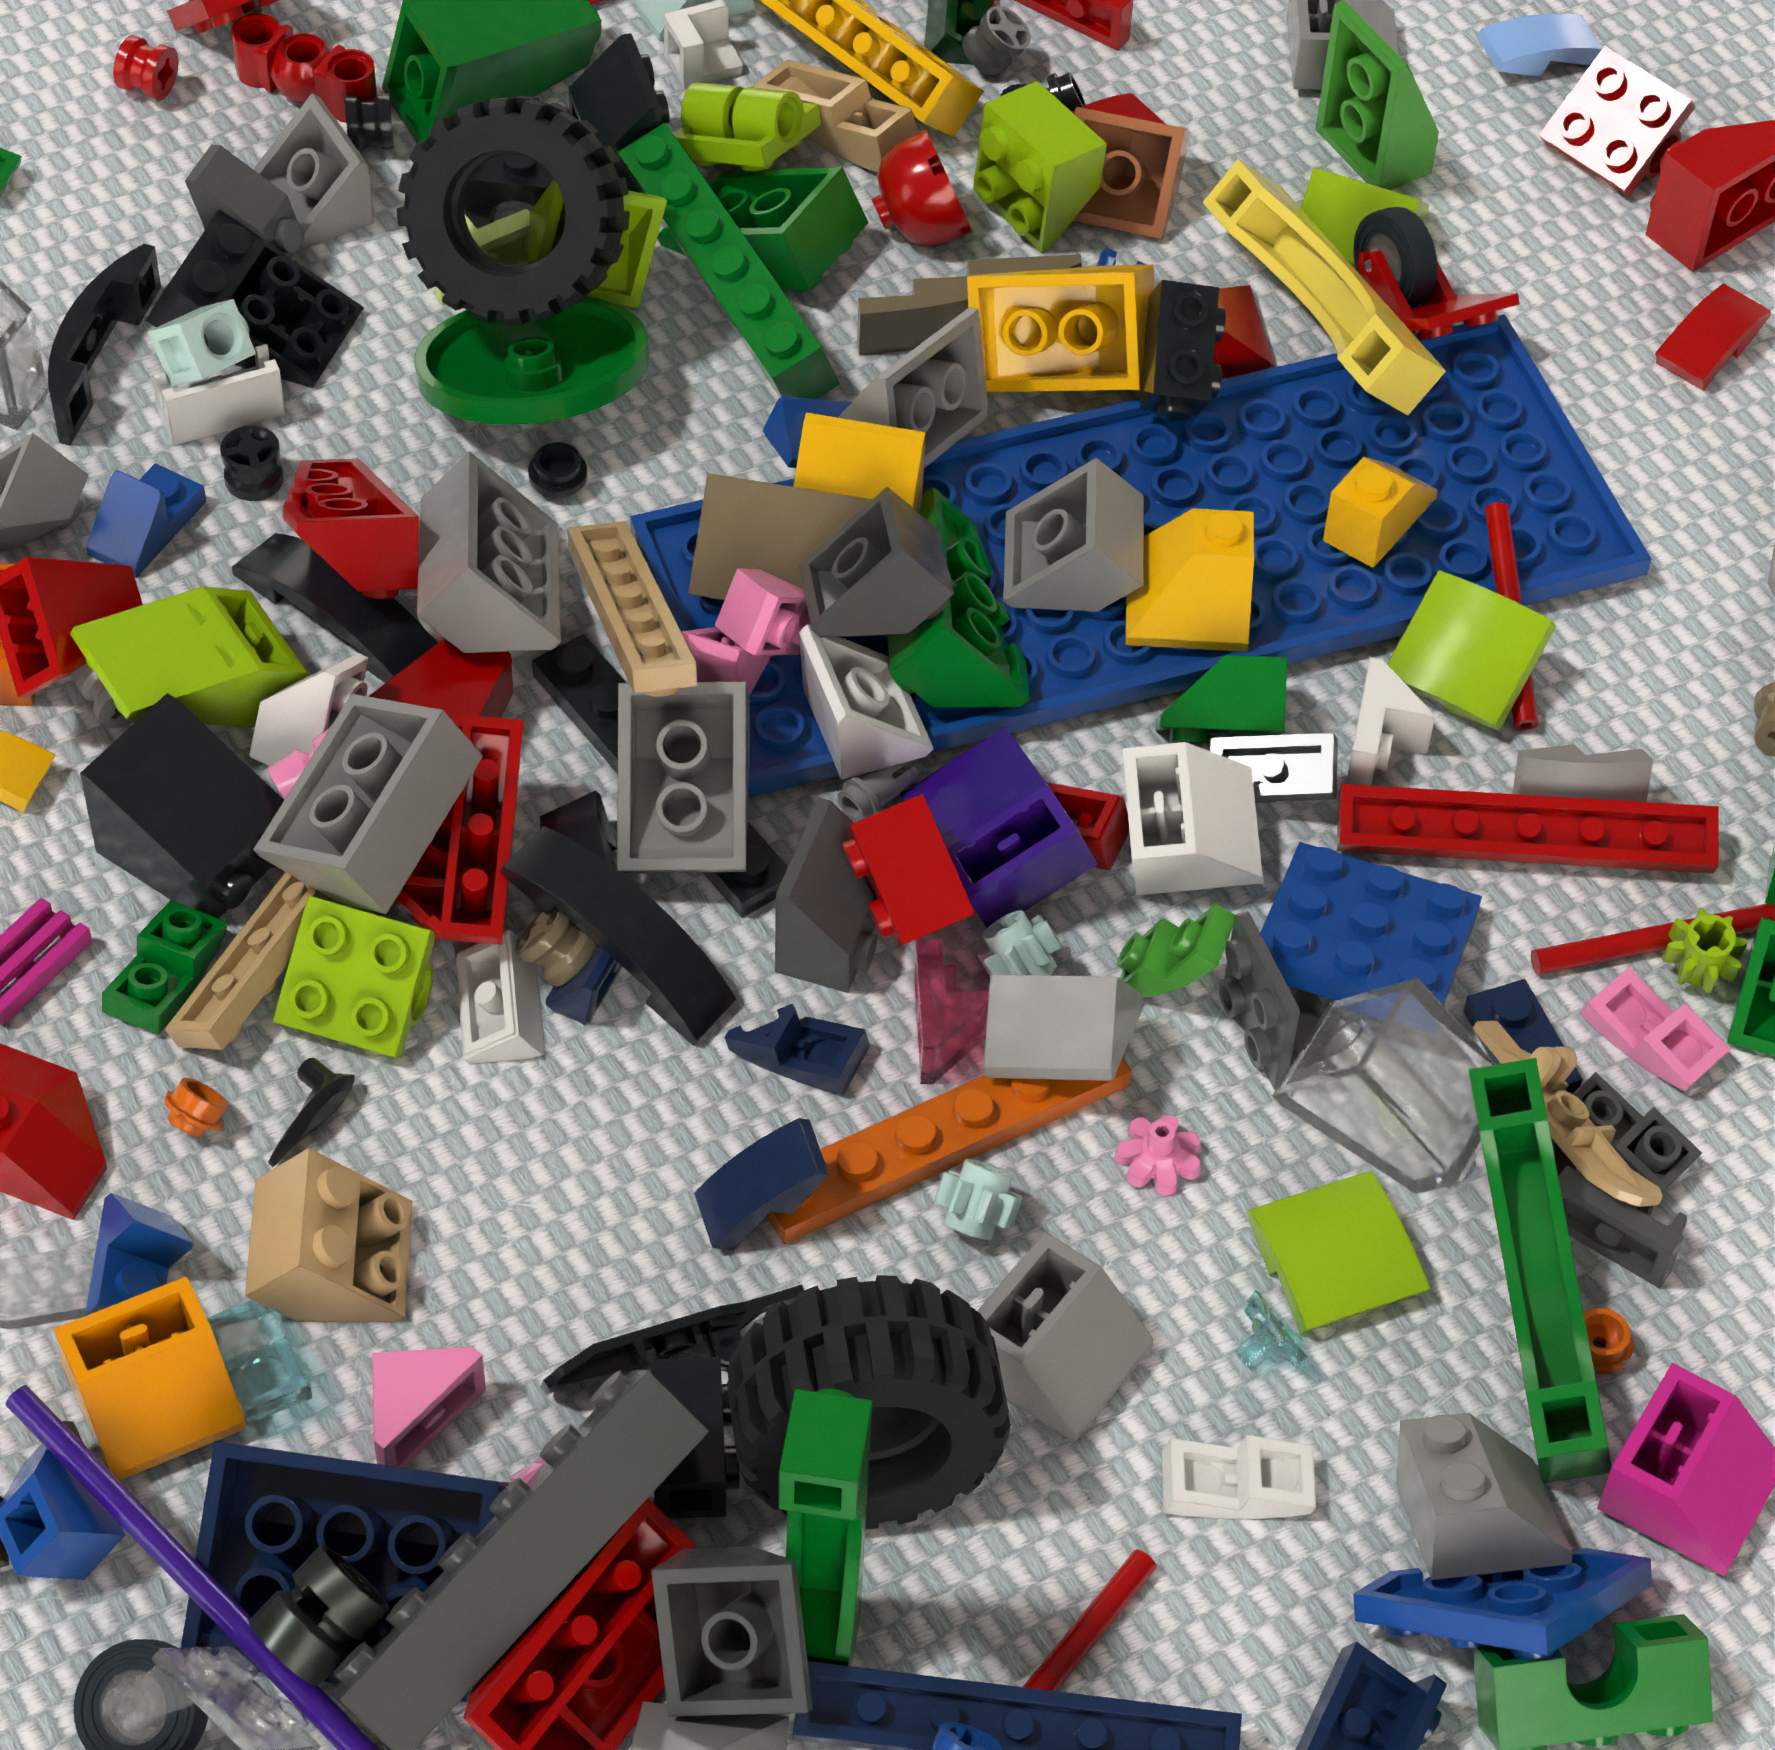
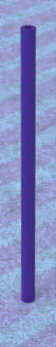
(182, 1568)

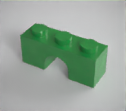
(1652, 1686)

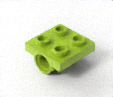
(742, 124)
(356, 977)

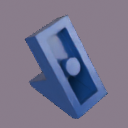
(142, 516)
(133, 1252)

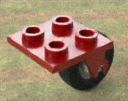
(1402, 267)

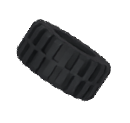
(438, 222)
(908, 1350)

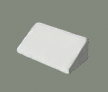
(498, 1003)

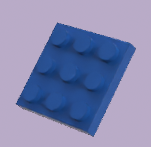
(1365, 926)

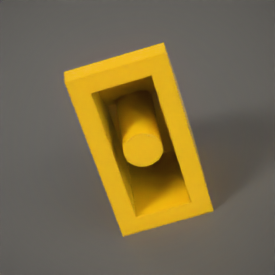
(1374, 509)

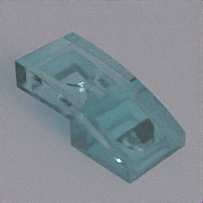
(259, 1360)

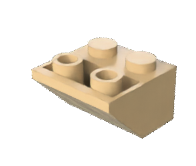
(328, 1243)

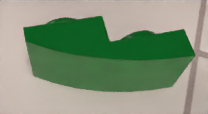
(167, 967)

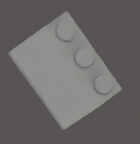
(932, 388)
(370, 801)

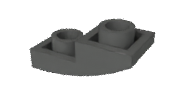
(1645, 1142)

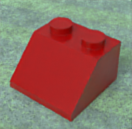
(907, 871)

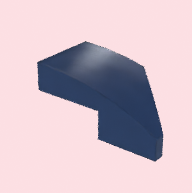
(803, 1049)

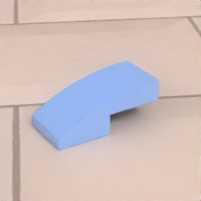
(1532, 41)

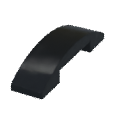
(117, 294)
(376, 627)
(627, 926)

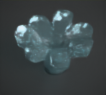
(1270, 1337)

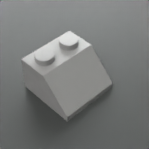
(1075, 543)
(1475, 1500)

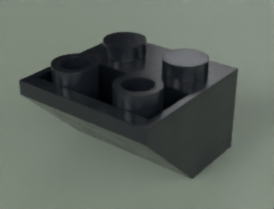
(619, 98)

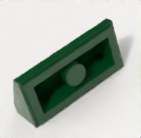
(948, 24)

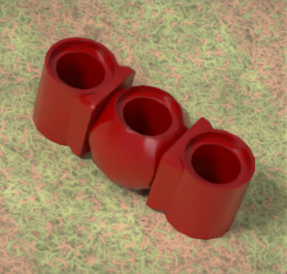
(300, 64)

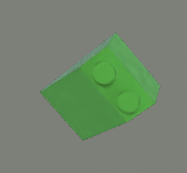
(1373, 106)

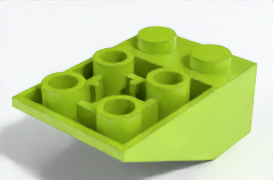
(200, 646)

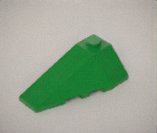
(962, 651)

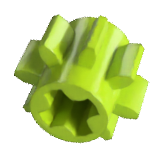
(1701, 966)

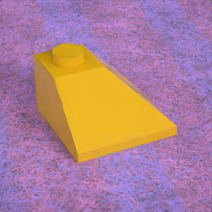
(1195, 583)

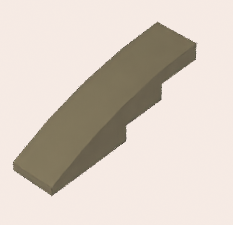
(907, 321)

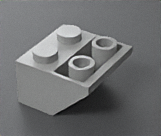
(1310, 31)
(1063, 1336)

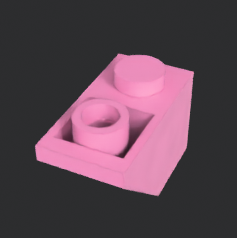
(763, 613)

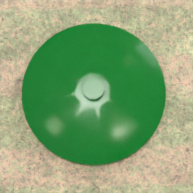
(533, 368)

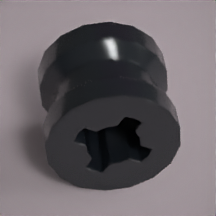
(369, 121)
(251, 463)

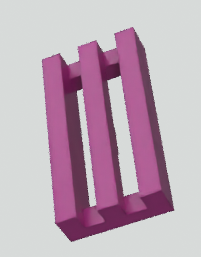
(24, 942)

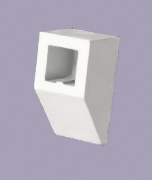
(305, 709)

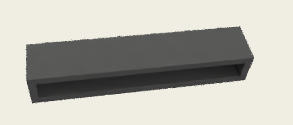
(518, 1562)

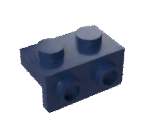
(1372, 1706)

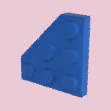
(1512, 1610)

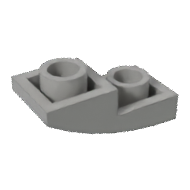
(1571, 773)

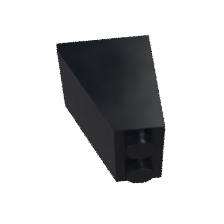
(180, 810)

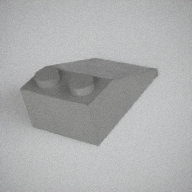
(683, 779)

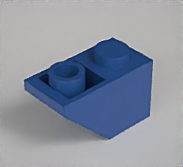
(54, 1522)

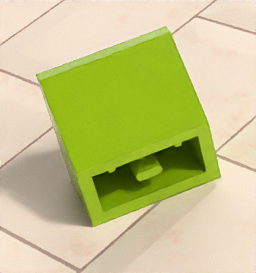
(1036, 163)

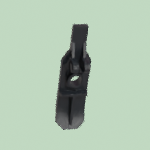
(717, 1325)

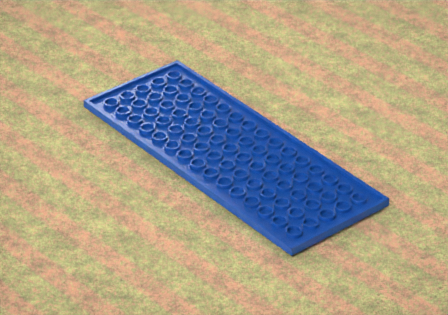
(1263, 447)

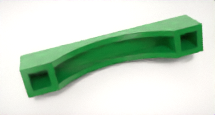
(730, 267)
(1540, 1272)
(826, 1504)

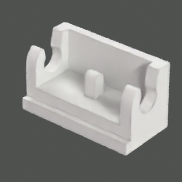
(221, 401)

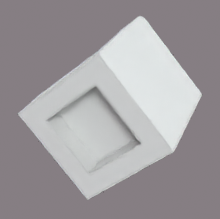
(700, 44)

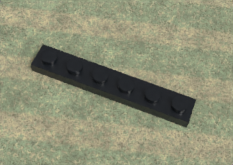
(588, 694)

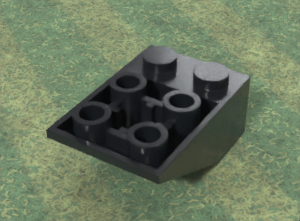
(277, 296)

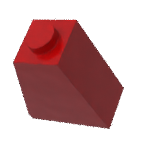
(42, 605)
(454, 682)

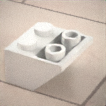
(1190, 819)

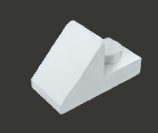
(1387, 720)

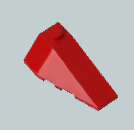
(355, 525)

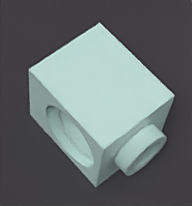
(183, 348)

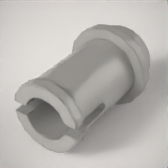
(873, 790)

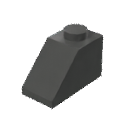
(246, 196)

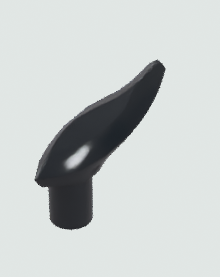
(327, 1095)

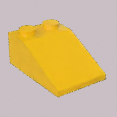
(1063, 327)

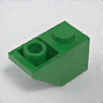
(1231, 698)

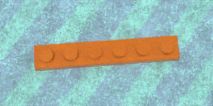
(934, 1139)

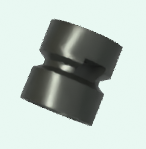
(303, 1637)

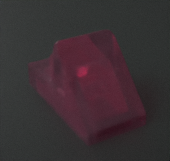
(946, 1019)

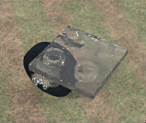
(161, 1699)

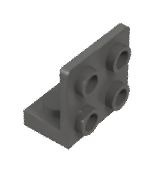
(1270, 1012)

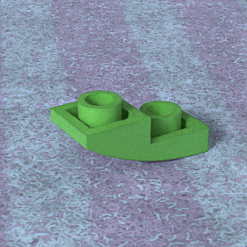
(1174, 955)

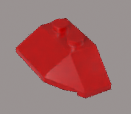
(459, 877)
(46, 1135)
(589, 1655)

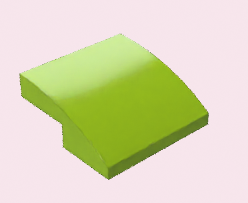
(1470, 649)
(1338, 1251)

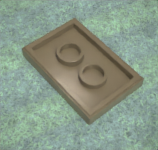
(763, 529)

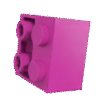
(1693, 1471)

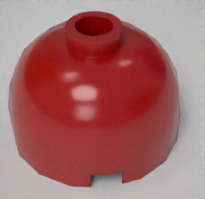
(919, 194)

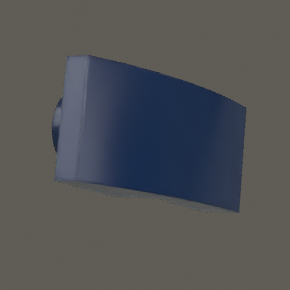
(763, 1178)

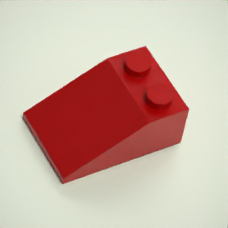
(1714, 192)

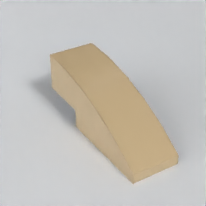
(850, 120)

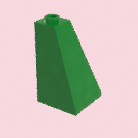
(482, 51)

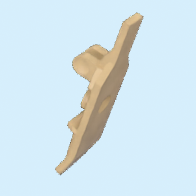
(1569, 1120)

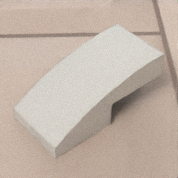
(1244, 1482)

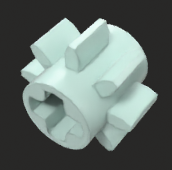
(1019, 946)
(978, 1199)

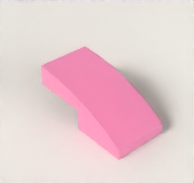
(1661, 1040)

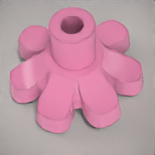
(1159, 1154)

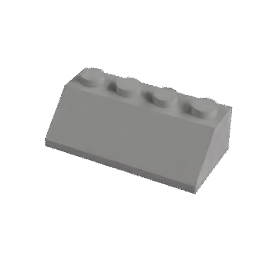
(487, 564)

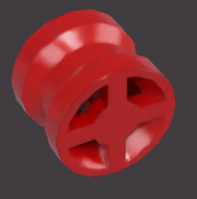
(145, 67)

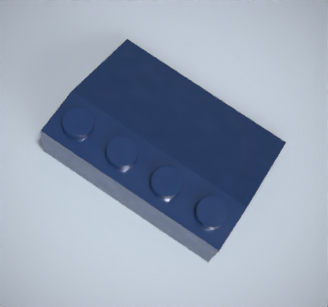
(278, 1506)

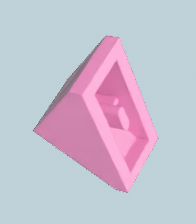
(722, 659)
(420, 1397)

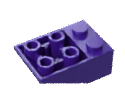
(1003, 828)

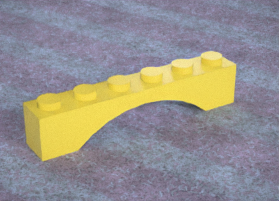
(1362, 326)

